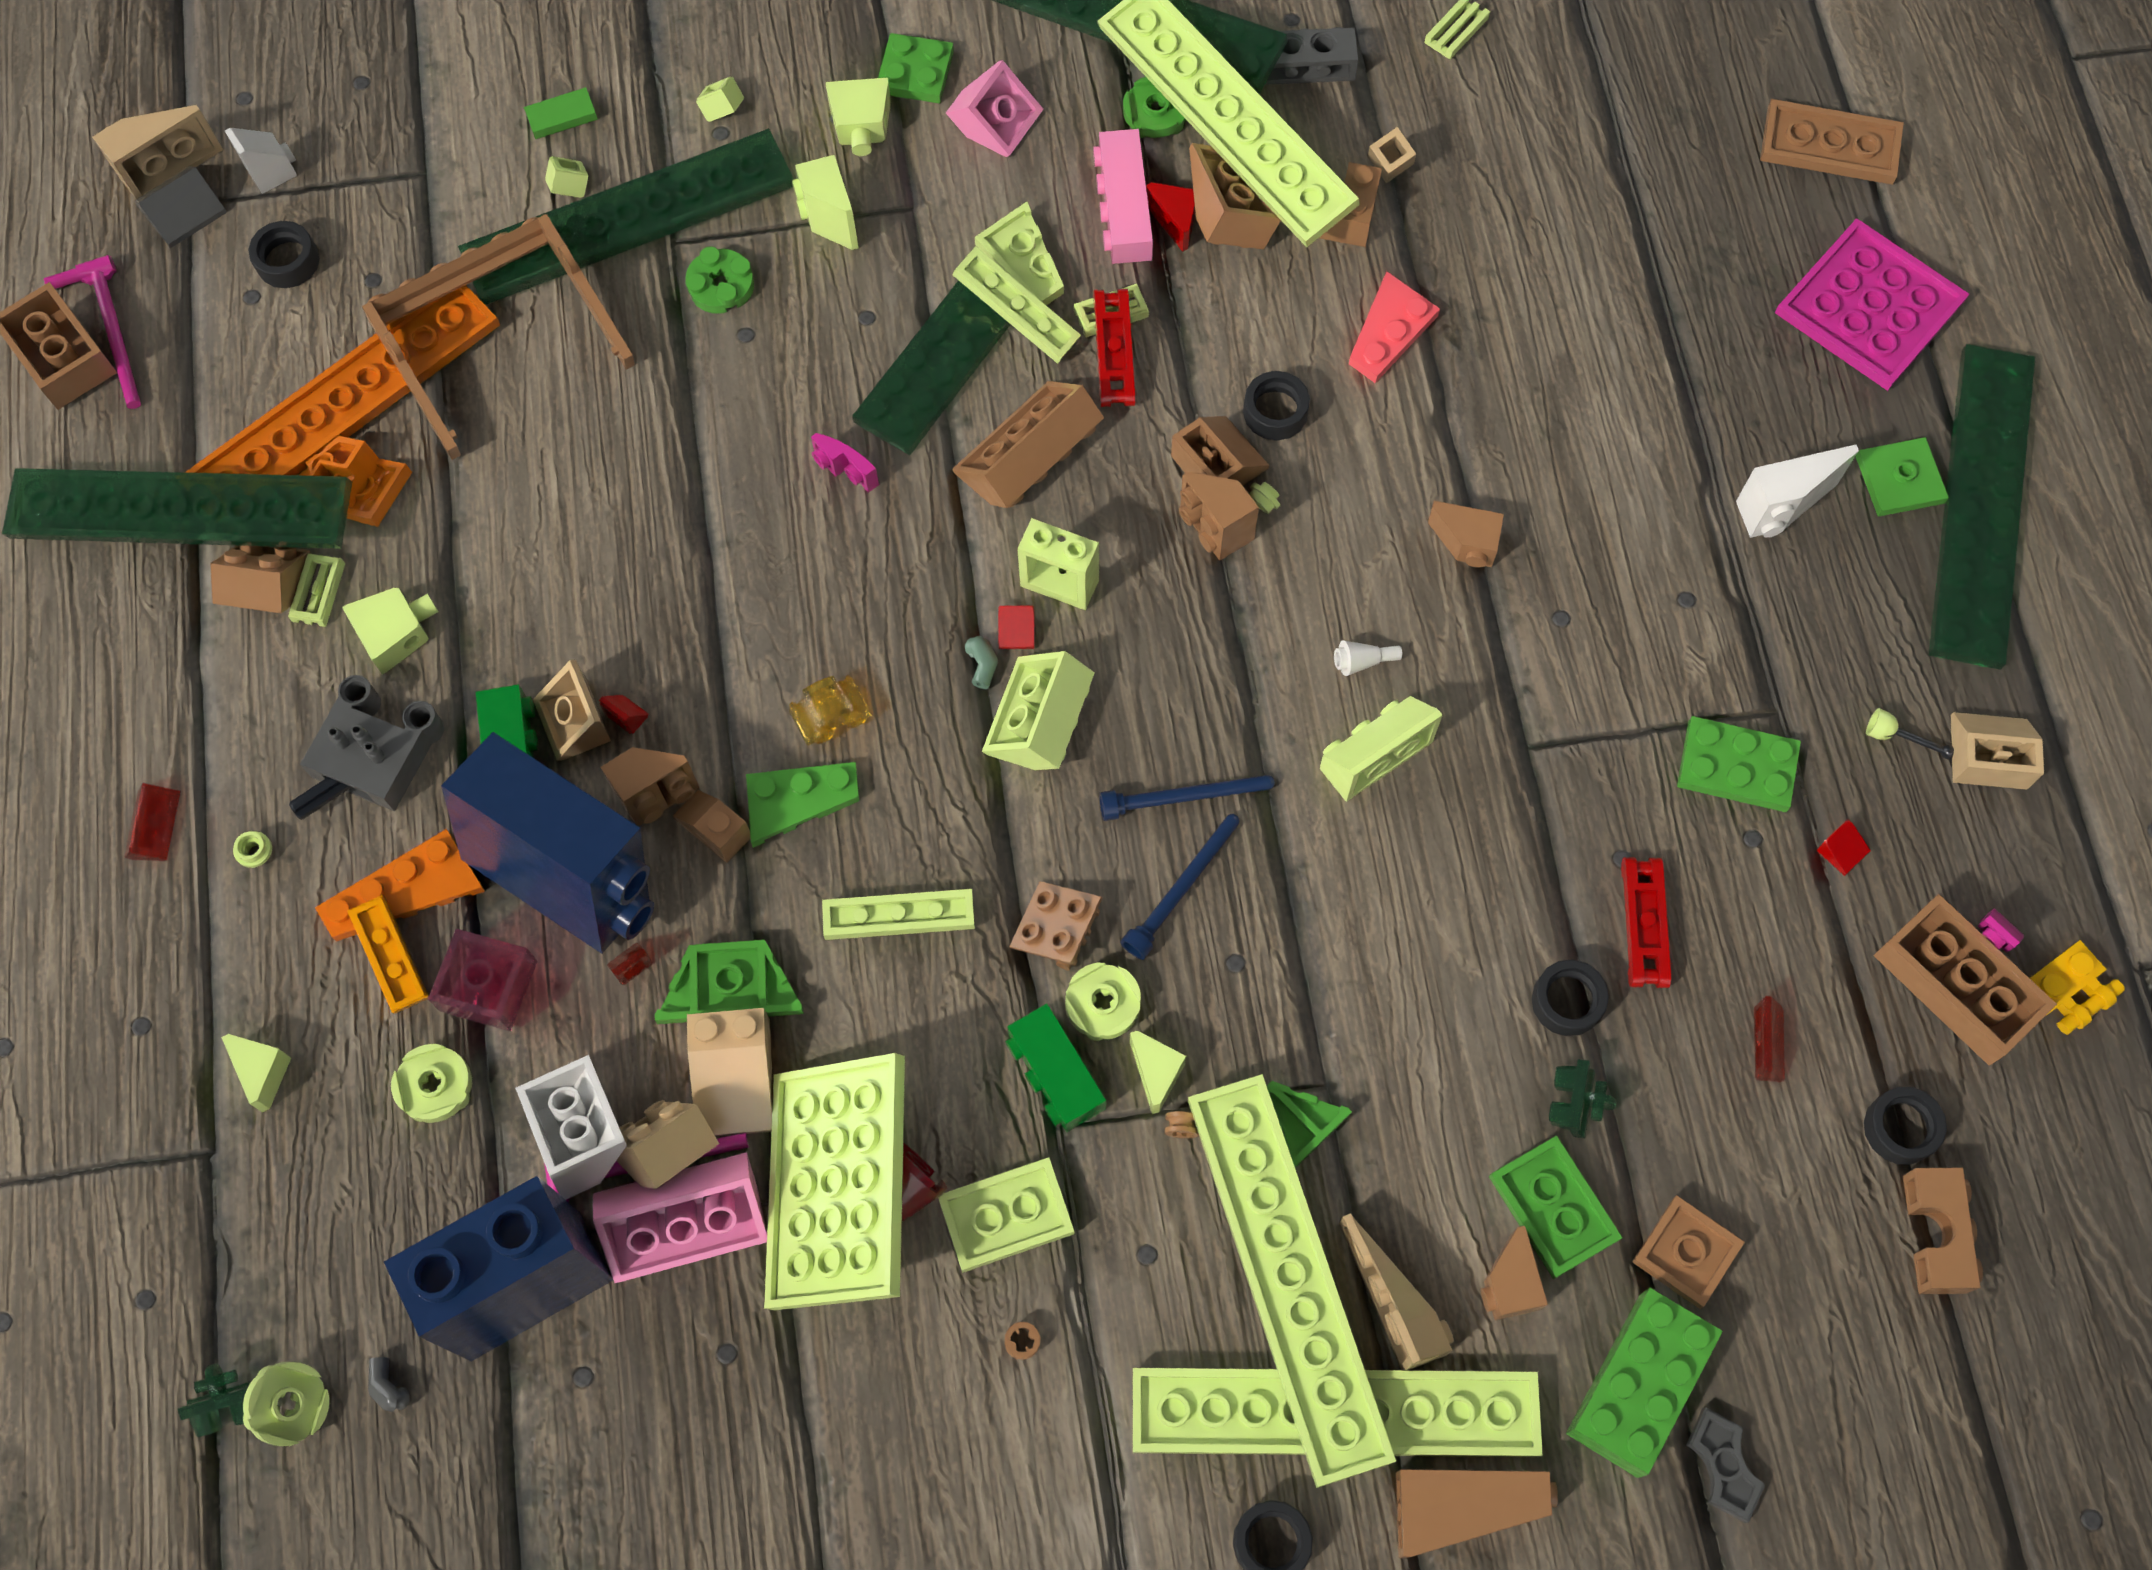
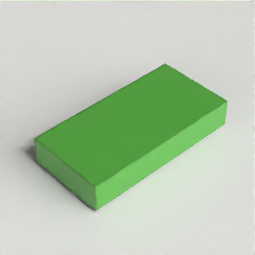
(560, 113)

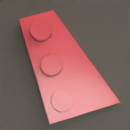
(1391, 327)

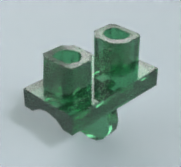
(1575, 1115)
(204, 1409)

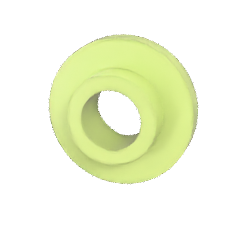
(1265, 496)
(246, 842)

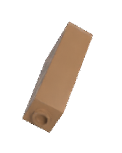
(1461, 1505)

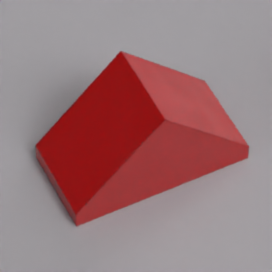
(1174, 211)

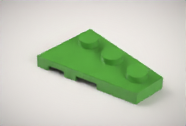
(794, 796)

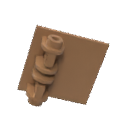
(1056, 923)

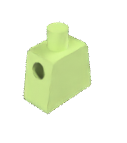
(860, 112)
(390, 625)

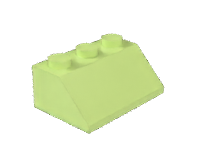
(1039, 710)
(1380, 745)

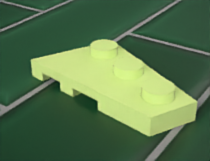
(1019, 250)

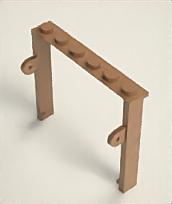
(467, 268)

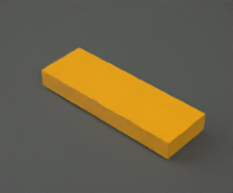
(388, 954)

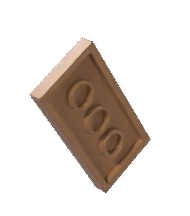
(1832, 141)

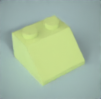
(825, 201)

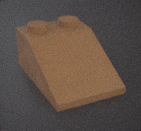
(1226, 205)

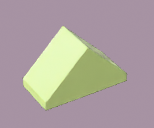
(1157, 1066)
(258, 1069)

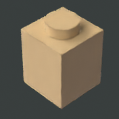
(1392, 154)

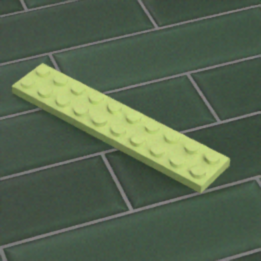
(1230, 116)
(1291, 1282)
(1419, 1409)

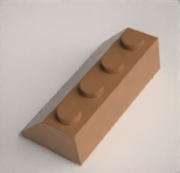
(1029, 443)

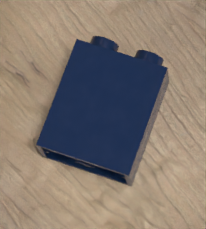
(549, 843)
(498, 1270)

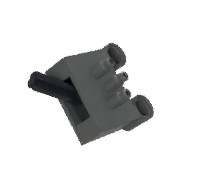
(365, 753)

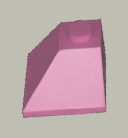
(995, 110)

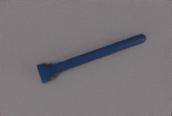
(1116, 804)
(1140, 940)

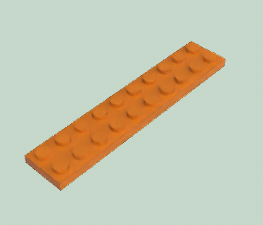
(353, 389)

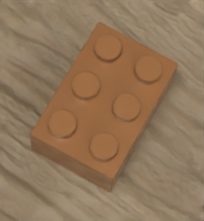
(54, 346)

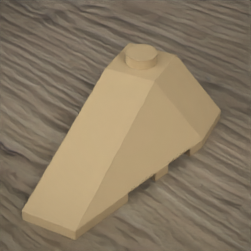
(1405, 1315)

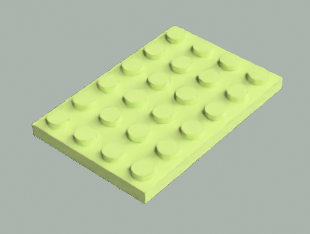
(836, 1184)

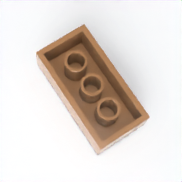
(1965, 980)

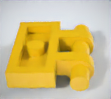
(2066, 976)

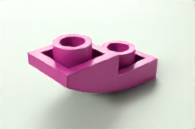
(840, 457)
(2000, 931)

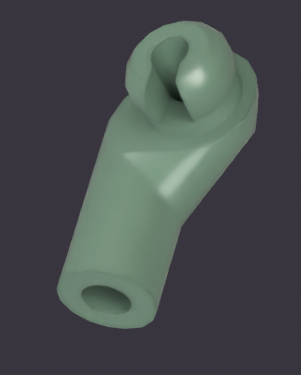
(986, 658)

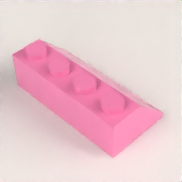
(683, 1221)

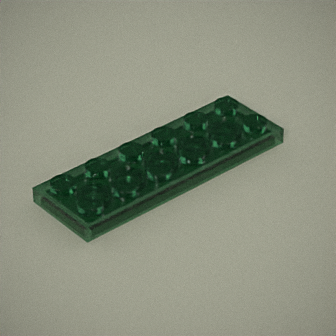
(931, 369)

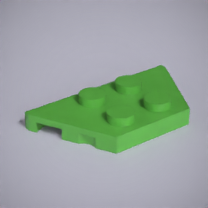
(728, 979)
(1304, 1119)

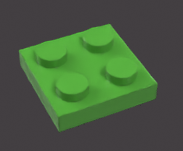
(916, 67)

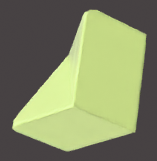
(720, 99)
(566, 177)

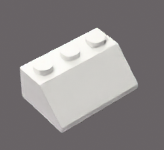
(572, 1126)

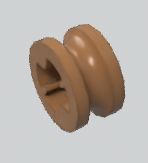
(1181, 1125)
(1033, 1335)

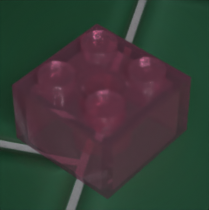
(483, 980)

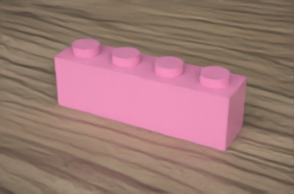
(1124, 195)

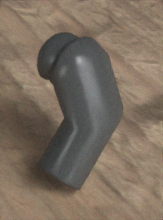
(382, 1390)

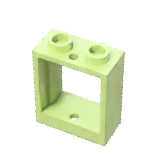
(1044, 558)

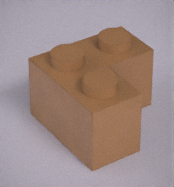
(1355, 227)

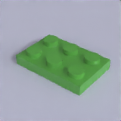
(1739, 764)
(1555, 1207)

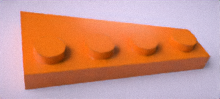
(412, 882)

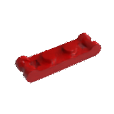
(1114, 347)
(1646, 922)

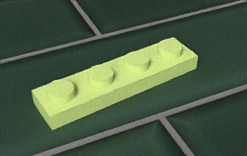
(1016, 304)
(898, 914)

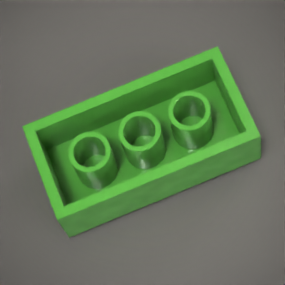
(1644, 1383)

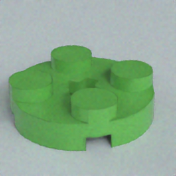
(1148, 121)
(716, 263)

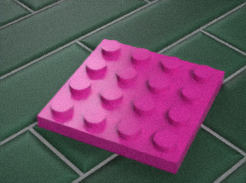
(1871, 304)

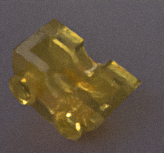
(828, 706)

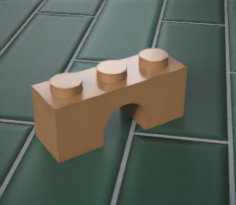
(1945, 1198)

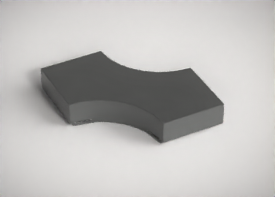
(1732, 1483)

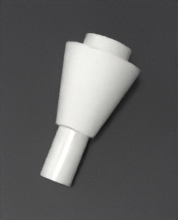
(1355, 657)

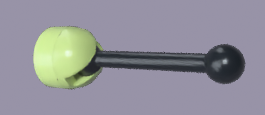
(1885, 725)

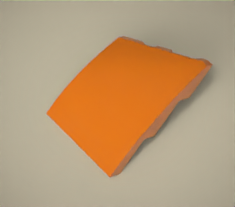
(373, 479)

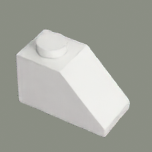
(263, 157)

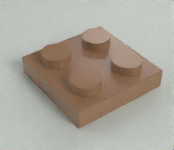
(1688, 1252)

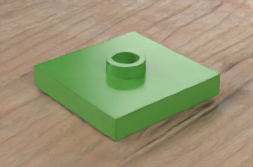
(1901, 476)

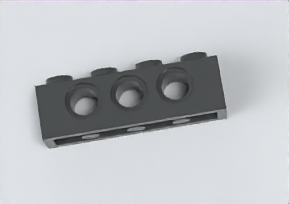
(1317, 57)

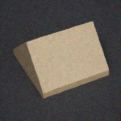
(570, 713)

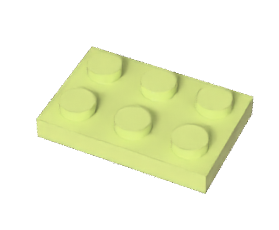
(1006, 1214)

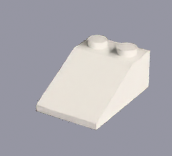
(1787, 489)

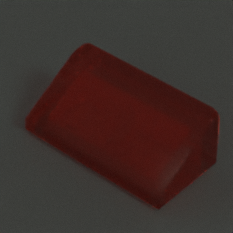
(152, 823)
(1769, 1040)

